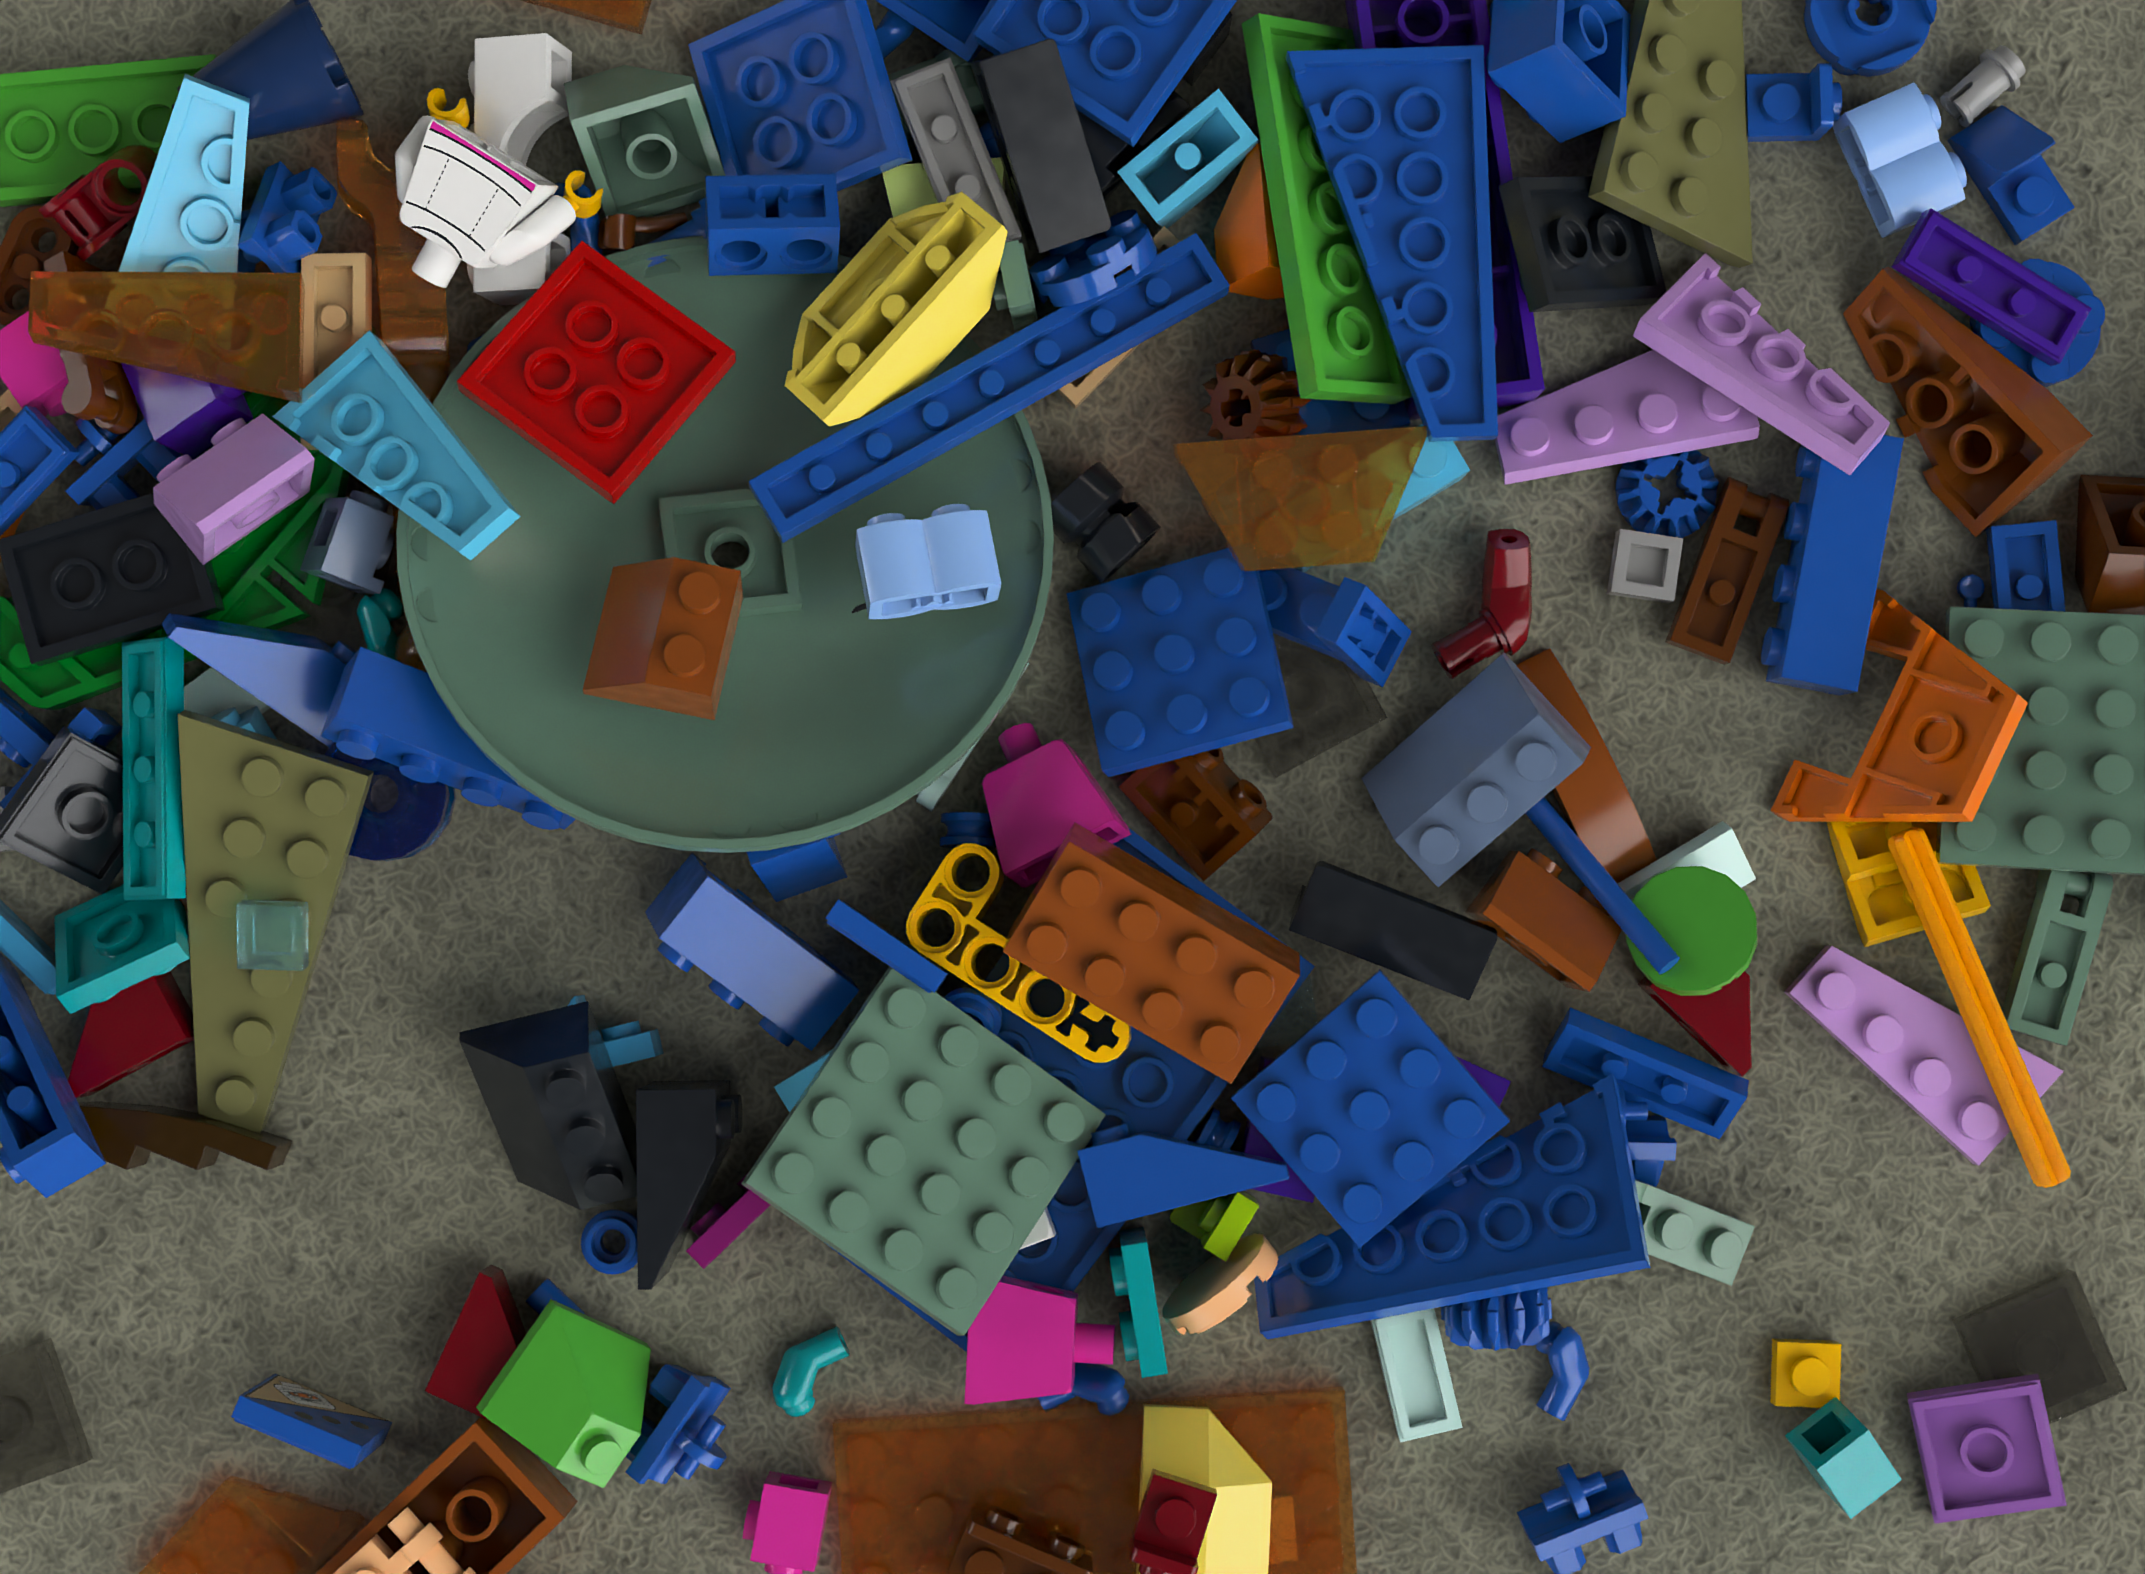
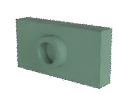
(1014, 287)

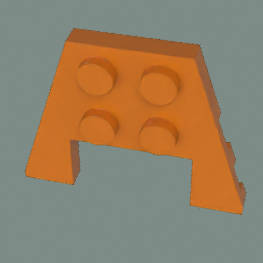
(1931, 744)

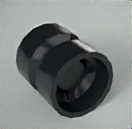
(1101, 522)

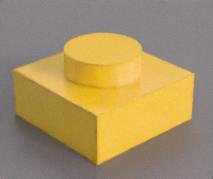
(1805, 1372)

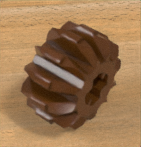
(1254, 398)

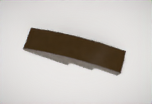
(133, 1131)

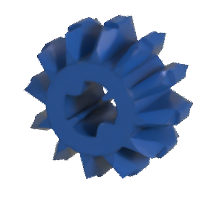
(1500, 1320)

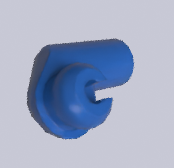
(1097, 1385)

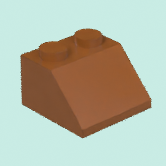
(666, 635)
(1547, 920)

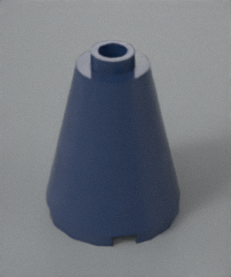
(286, 74)

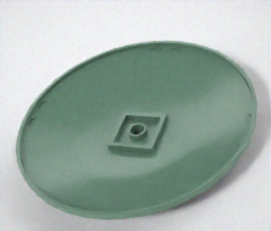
(818, 704)

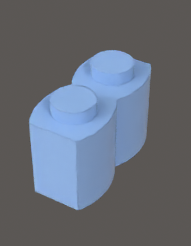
(1900, 158)
(927, 562)

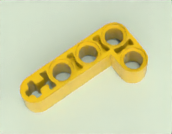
(973, 935)

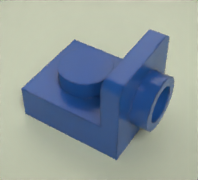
(1792, 105)

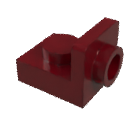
(1171, 1525)

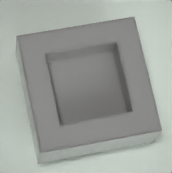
(1644, 566)

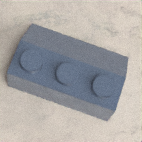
(1473, 769)

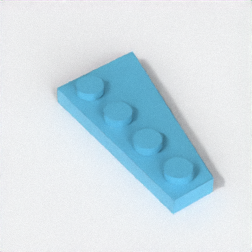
(195, 188)
(395, 441)

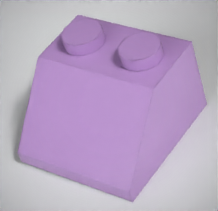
(234, 485)

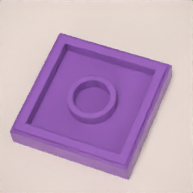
(1986, 1448)

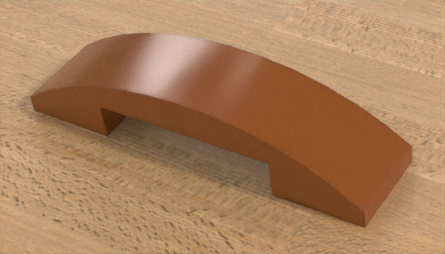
(1595, 793)

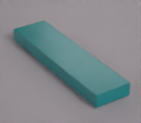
(152, 770)

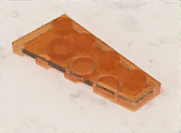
(188, 324)

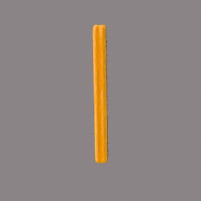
(1979, 1007)

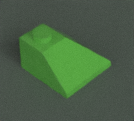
(573, 1393)

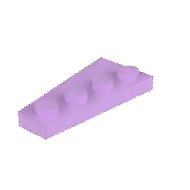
(1742, 356)
(1618, 417)
(1912, 1048)

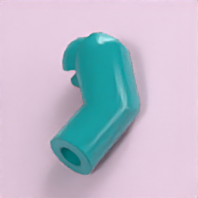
(375, 618)
(799, 1369)

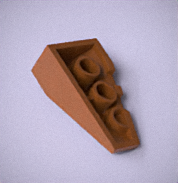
(1974, 410)

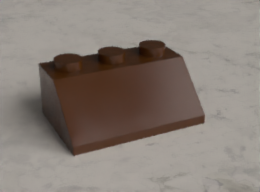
(2111, 544)

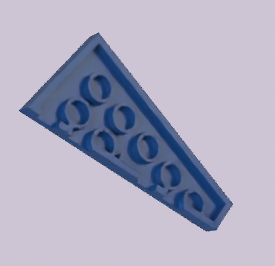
(1413, 182)
(1505, 1221)

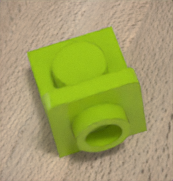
(1217, 1221)

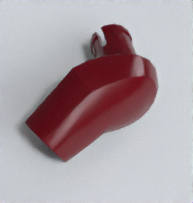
(1504, 605)

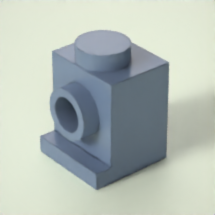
(351, 542)

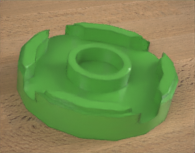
(1704, 922)

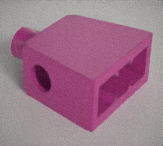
(1038, 801)
(1029, 1343)

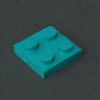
(115, 945)
(1141, 1324)

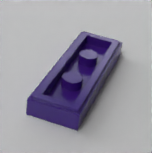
(1991, 287)

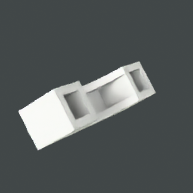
(516, 99)

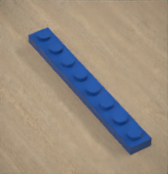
(986, 389)

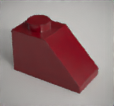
(1714, 1020)
(130, 1033)
(479, 1343)

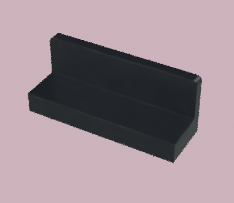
(1042, 145)
(1393, 929)

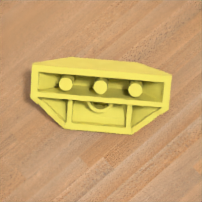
(896, 309)
(1200, 1449)

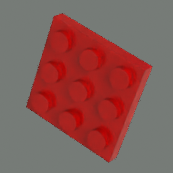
(597, 371)

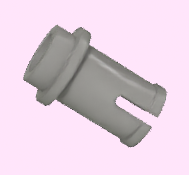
(1996, 73)

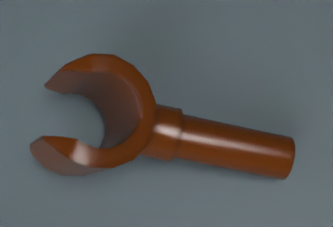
(619, 230)

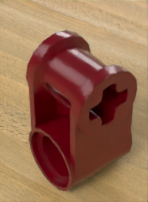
(98, 204)

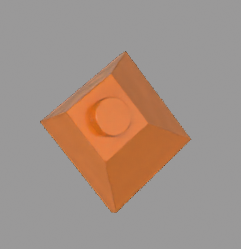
(1246, 235)

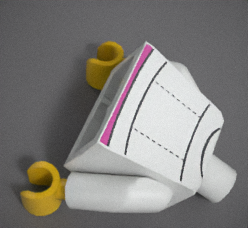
(475, 197)

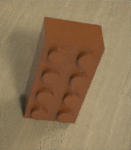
(1153, 953)
(483, 1498)

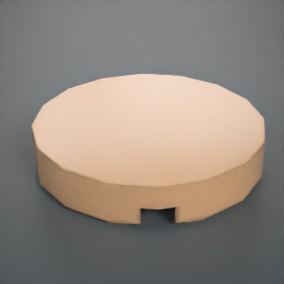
(1219, 1286)

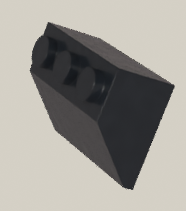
(557, 1105)

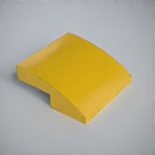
(1876, 886)

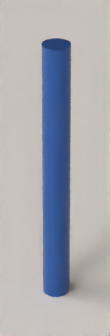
(1603, 886)

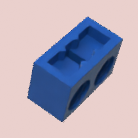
(772, 224)

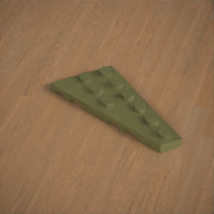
(1684, 135)
(255, 828)

